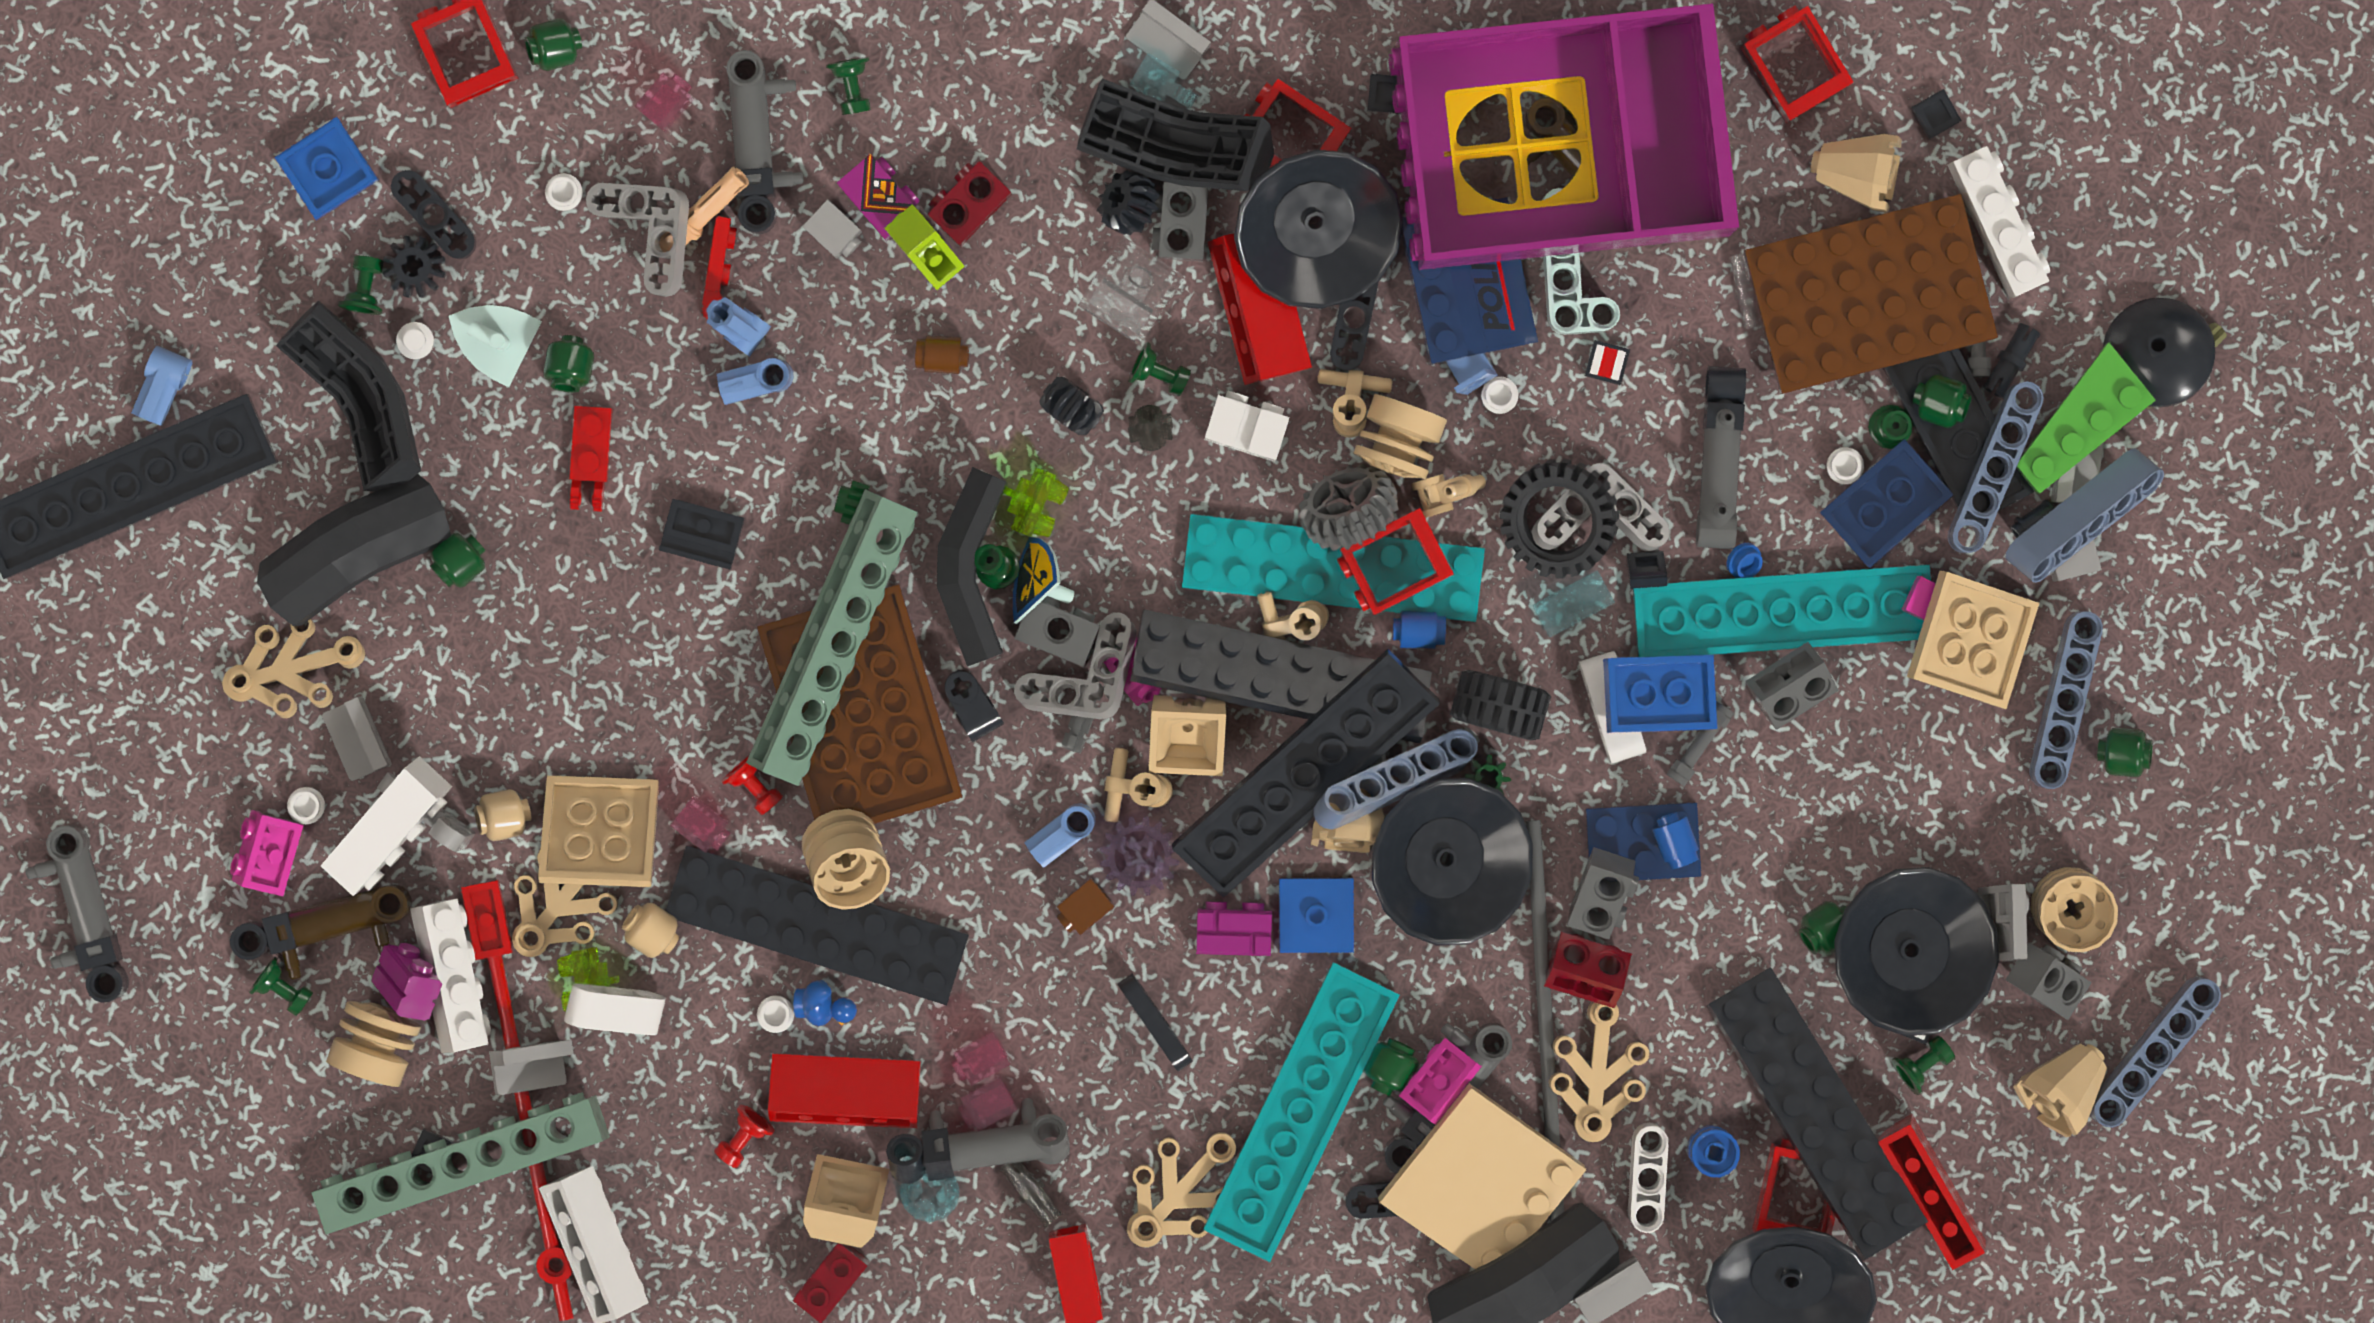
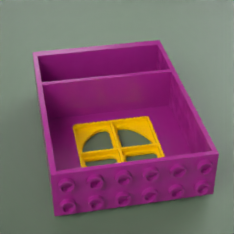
(1646, 135)

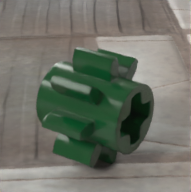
(849, 499)
(1498, 778)

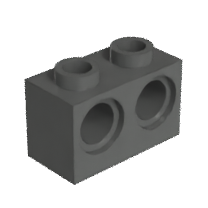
(1191, 222)
(1792, 685)
(1598, 892)
(2050, 979)

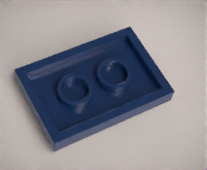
(1886, 504)
(1630, 835)

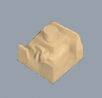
(1187, 736)
(844, 1200)

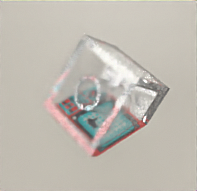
(1131, 291)

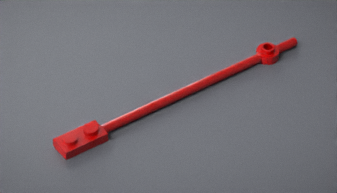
(491, 940)

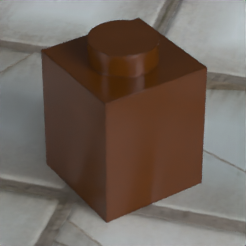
(1084, 907)

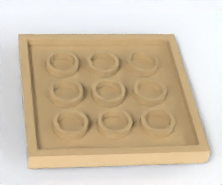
(1481, 1180)

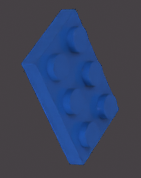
(1660, 693)

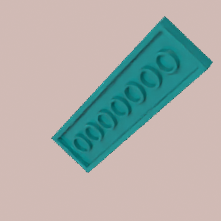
(1281, 559)
(1776, 612)
(1301, 1112)

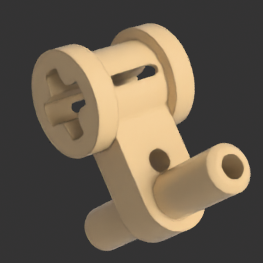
(1355, 382)
(1437, 494)
(1279, 626)
(1118, 785)

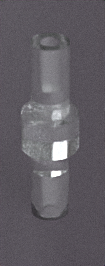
(1744, 291)

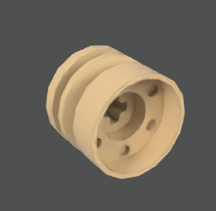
(1399, 437)
(845, 859)
(2095, 909)
(373, 1043)

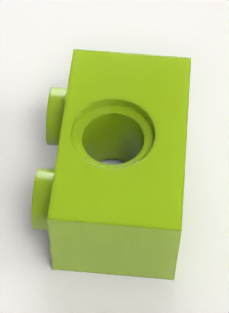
(924, 247)

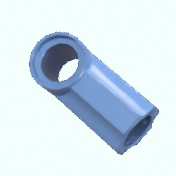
(737, 324)
(164, 376)
(751, 381)
(1058, 835)

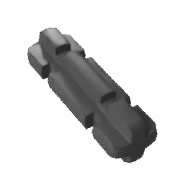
(1079, 726)

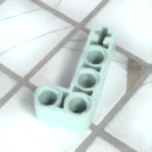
(1572, 297)

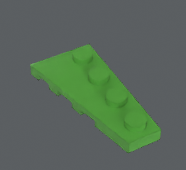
(2092, 412)

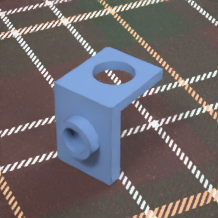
(1471, 372)

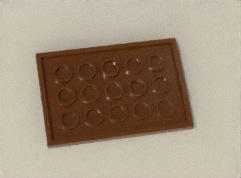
(1870, 294)
(884, 735)

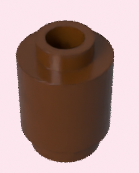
(941, 354)

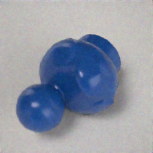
(817, 1005)

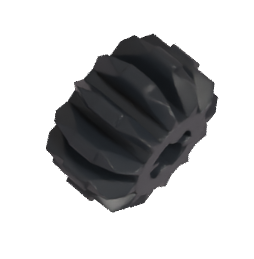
(1128, 202)
(425, 273)
(1071, 405)

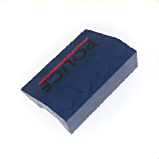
(1471, 306)

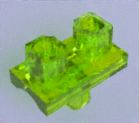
(1030, 499)
(586, 969)

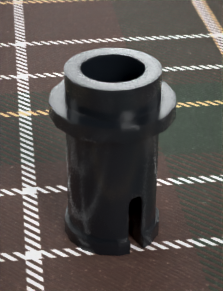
(2022, 524)

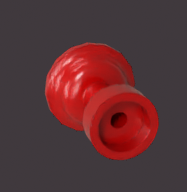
(744, 774)
(750, 1125)

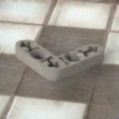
(660, 221)
(1620, 490)
(1088, 689)
(445, 827)

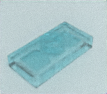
(1573, 603)

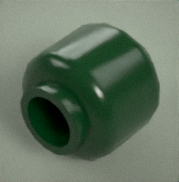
(552, 44)
(568, 364)
(1942, 401)
(458, 560)
(2125, 752)
(1820, 927)
(1391, 1066)

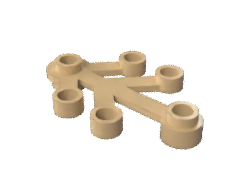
(286, 669)
(557, 904)
(1598, 1077)
(1176, 1194)

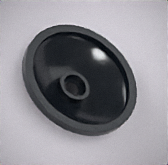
(2188, 355)

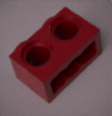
(976, 210)
(1586, 976)
(831, 1281)

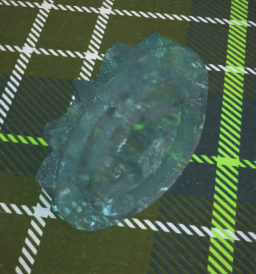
(925, 1209)

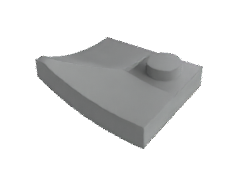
(2008, 910)

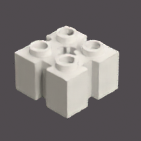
(1247, 427)

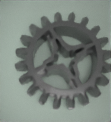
(1348, 507)

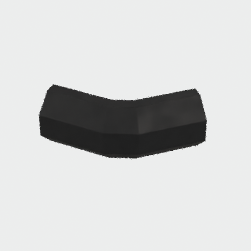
(1175, 141)
(363, 391)
(351, 548)
(957, 569)
(1534, 1276)

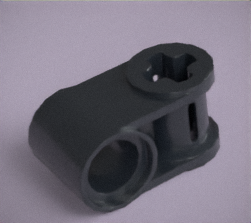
(975, 710)

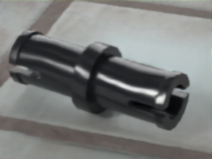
(2011, 360)

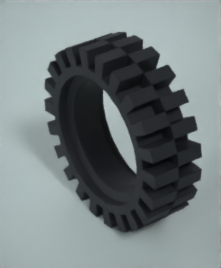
(1589, 488)

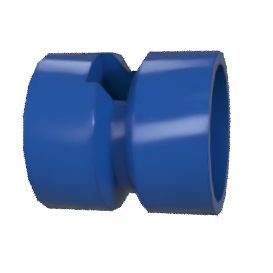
(1713, 1151)

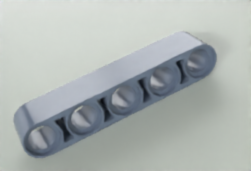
(2008, 453)
(2084, 515)
(2078, 685)
(1384, 789)
(2171, 1044)

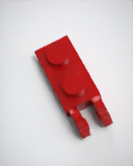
(717, 270)
(590, 453)

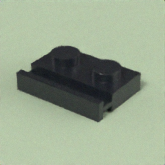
(701, 534)

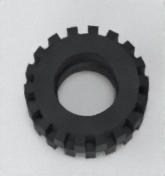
(1500, 705)

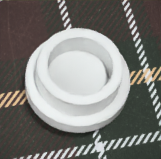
(563, 192)
(415, 340)
(1499, 395)
(1845, 465)
(306, 805)
(775, 1014)

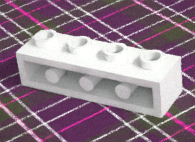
(1998, 222)
(386, 826)
(444, 945)
(594, 1245)

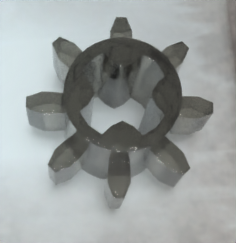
(1150, 428)

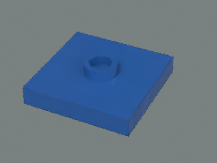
(326, 168)
(1316, 915)

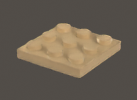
(1973, 639)
(598, 831)

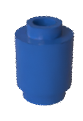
(1419, 629)
(1676, 840)

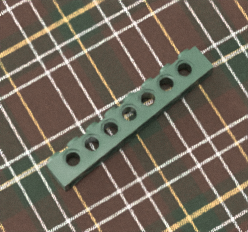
(815, 647)
(339, 1212)

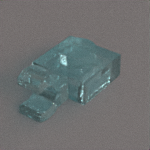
(1159, 79)

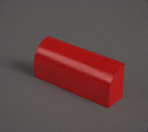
(1262, 328)
(844, 1091)
(1933, 1192)

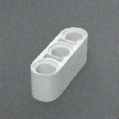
(1617, 745)
(614, 1009)
(1656, 1193)

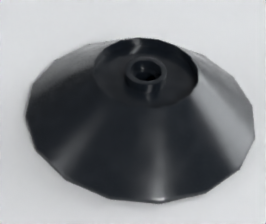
(1322, 260)
(1485, 868)
(1951, 957)
(1790, 1279)

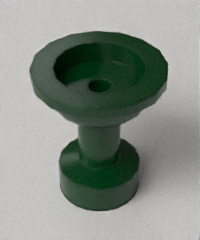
(848, 71)
(361, 300)
(1147, 365)
(1889, 426)
(996, 566)
(270, 980)
(1912, 1071)

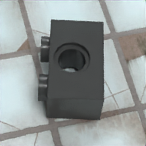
(1074, 647)

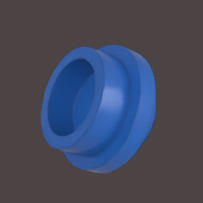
(1744, 561)

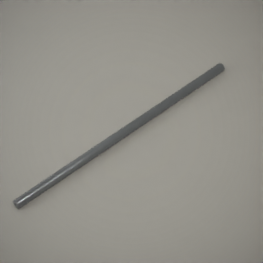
(1544, 999)

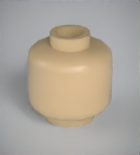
(502, 815)
(650, 930)

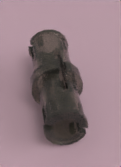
(1031, 1192)

